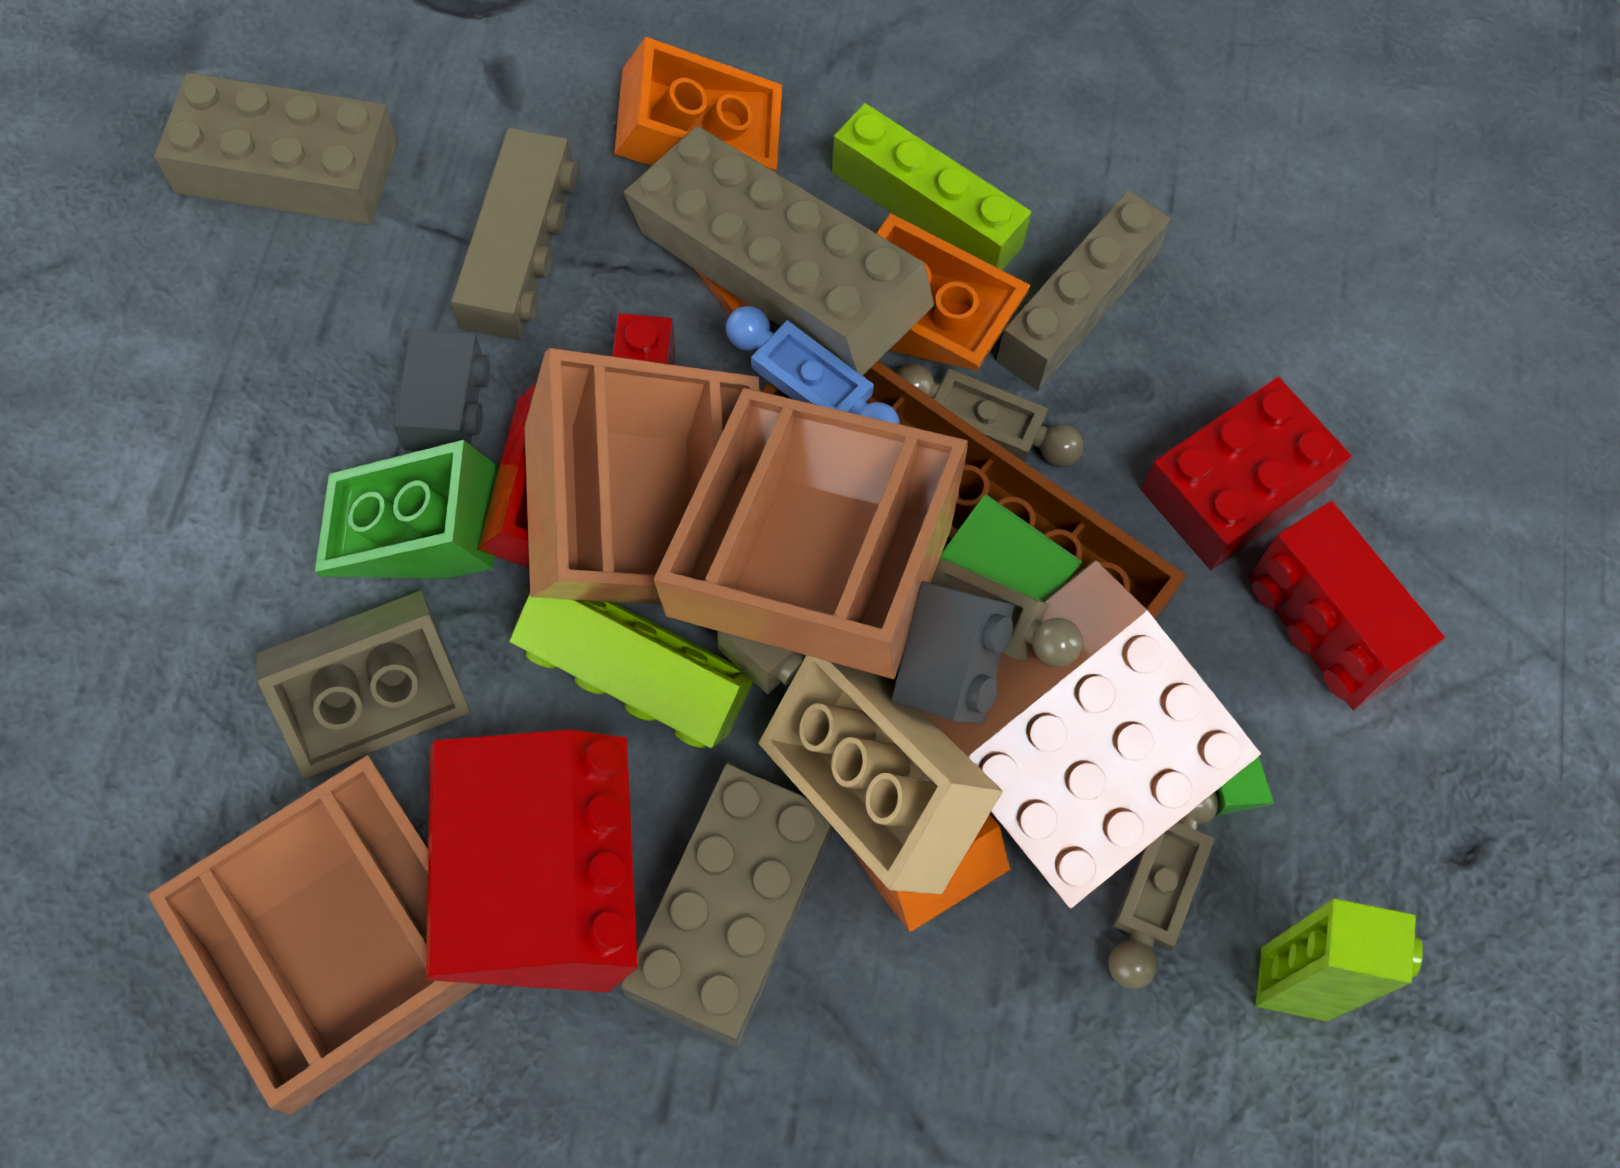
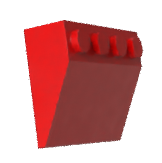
(531, 861)

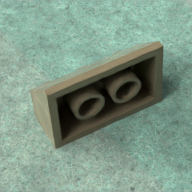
(360, 684)

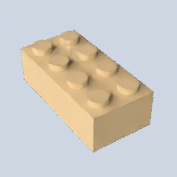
(880, 774)

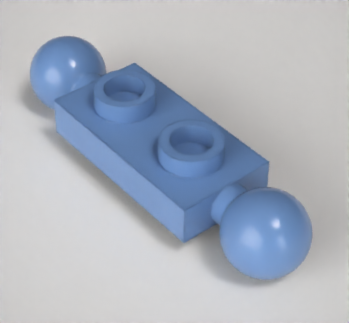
(803, 366)

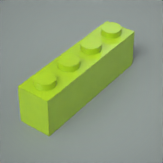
(928, 188)
(637, 663)
(1338, 960)

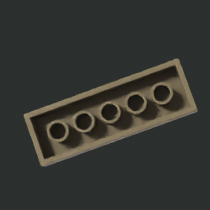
(780, 248)

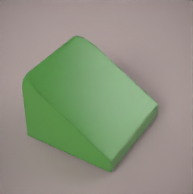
(1244, 790)

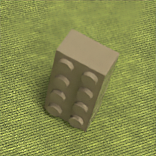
(277, 148)
(729, 906)

